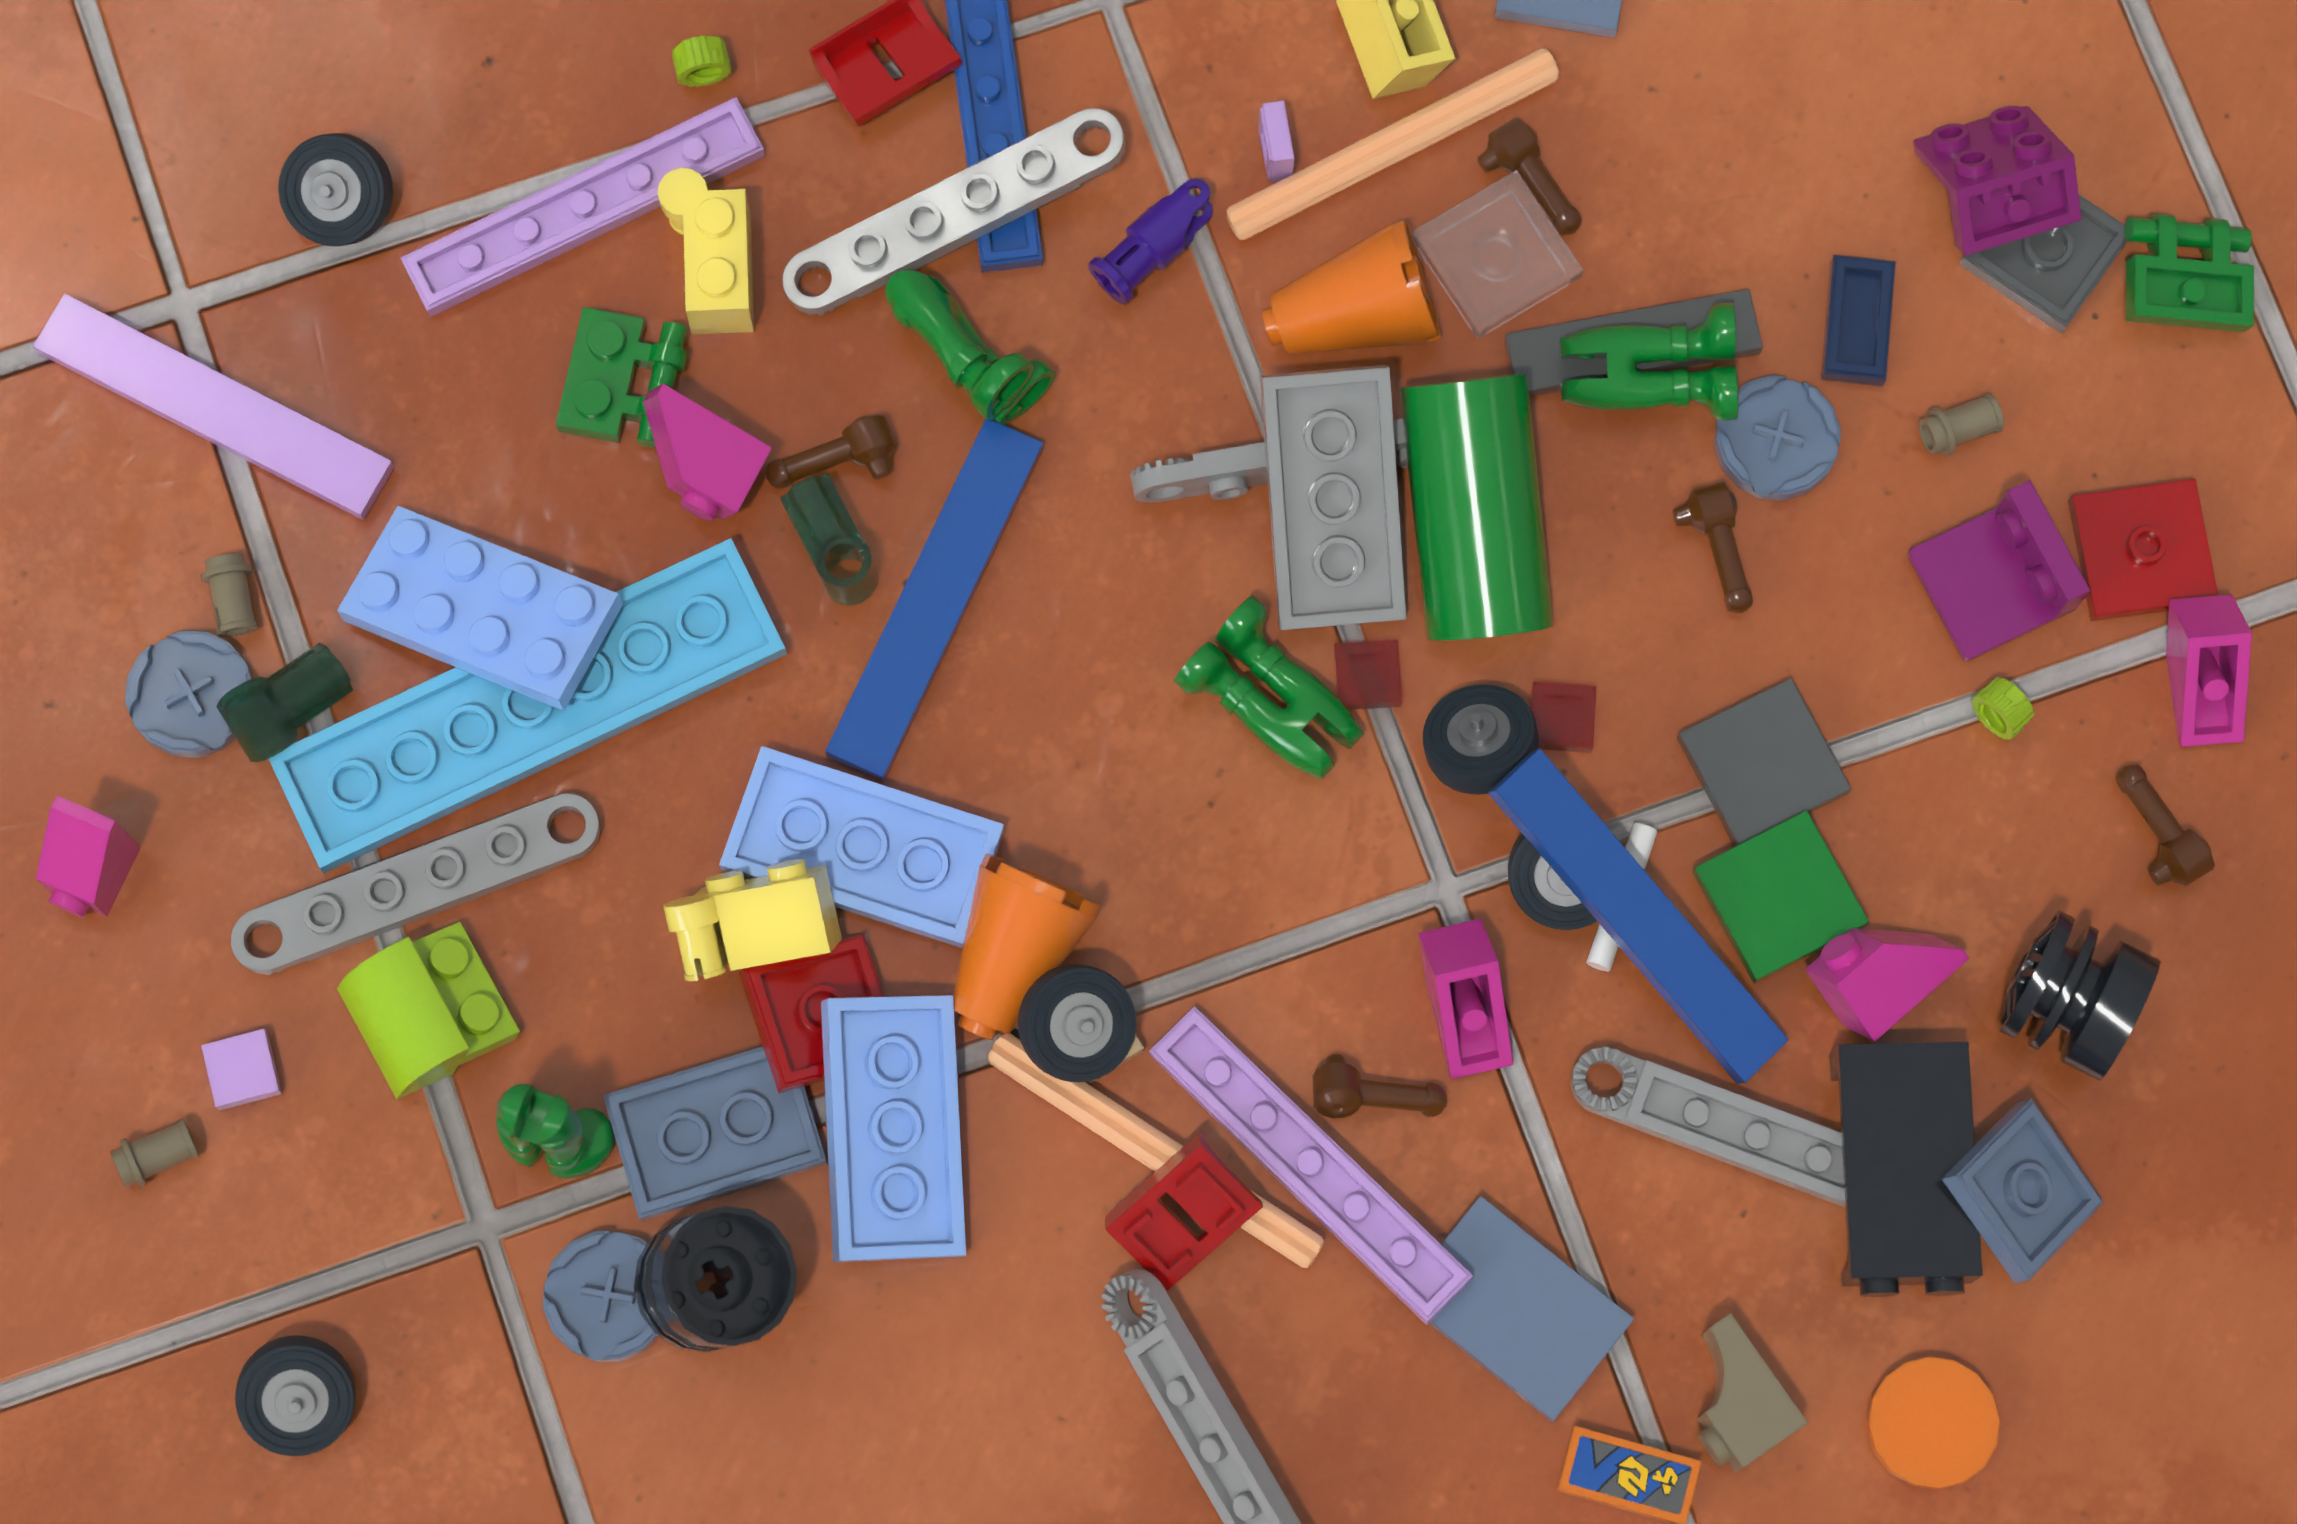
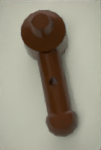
(1516, 148)
(864, 442)
(1713, 513)
(2182, 853)
(1341, 1092)

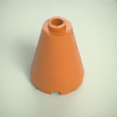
(1357, 299)
(1013, 936)

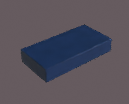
(1858, 320)

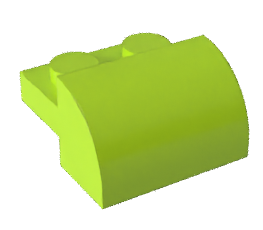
(426, 1008)

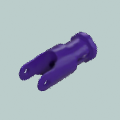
(1153, 240)

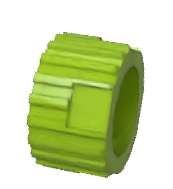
(701, 61)
(2002, 708)

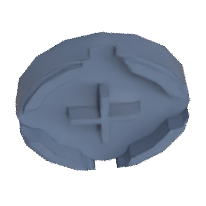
(1781, 439)
(177, 690)
(594, 1300)

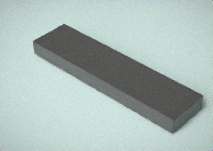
(1538, 350)

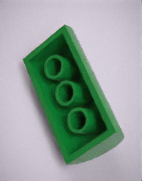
(1476, 507)

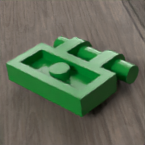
(2186, 290)
(603, 373)

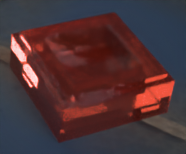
(1368, 674)
(1564, 716)

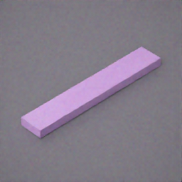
(578, 208)
(214, 406)
(1311, 1166)

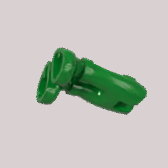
(1637, 344)
(996, 385)
(1299, 689)
(541, 1123)

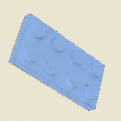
(480, 607)
(881, 847)
(893, 1128)

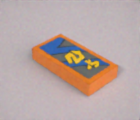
(1628, 1476)

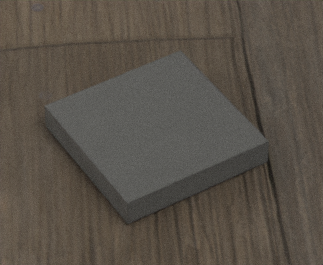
(2055, 268)
(1763, 762)

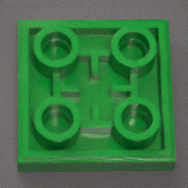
(1779, 896)

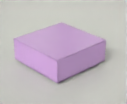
(1275, 141)
(241, 1069)

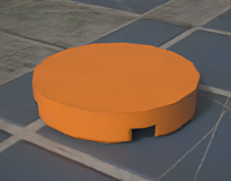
(1933, 1423)

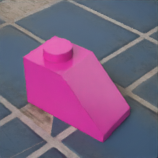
(702, 454)
(2208, 669)
(84, 859)
(1881, 975)
(1466, 998)

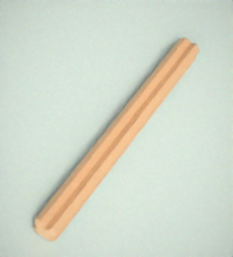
(1392, 144)
(1142, 1142)

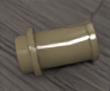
(1958, 425)
(230, 594)
(153, 1153)

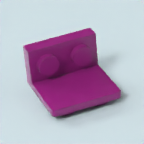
(2002, 177)
(1999, 574)

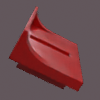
(860, 78)
(1204, 1190)

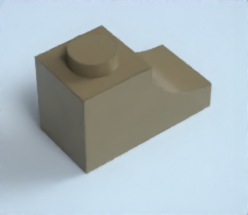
(1748, 1404)

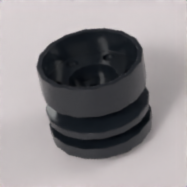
(2079, 995)
(751, 1272)

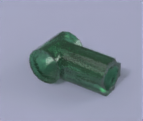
(830, 538)
(270, 709)

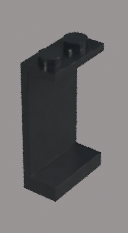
(1901, 1133)

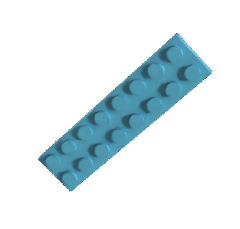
(473, 737)

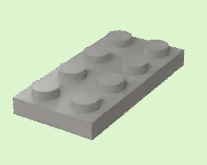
(1333, 497)

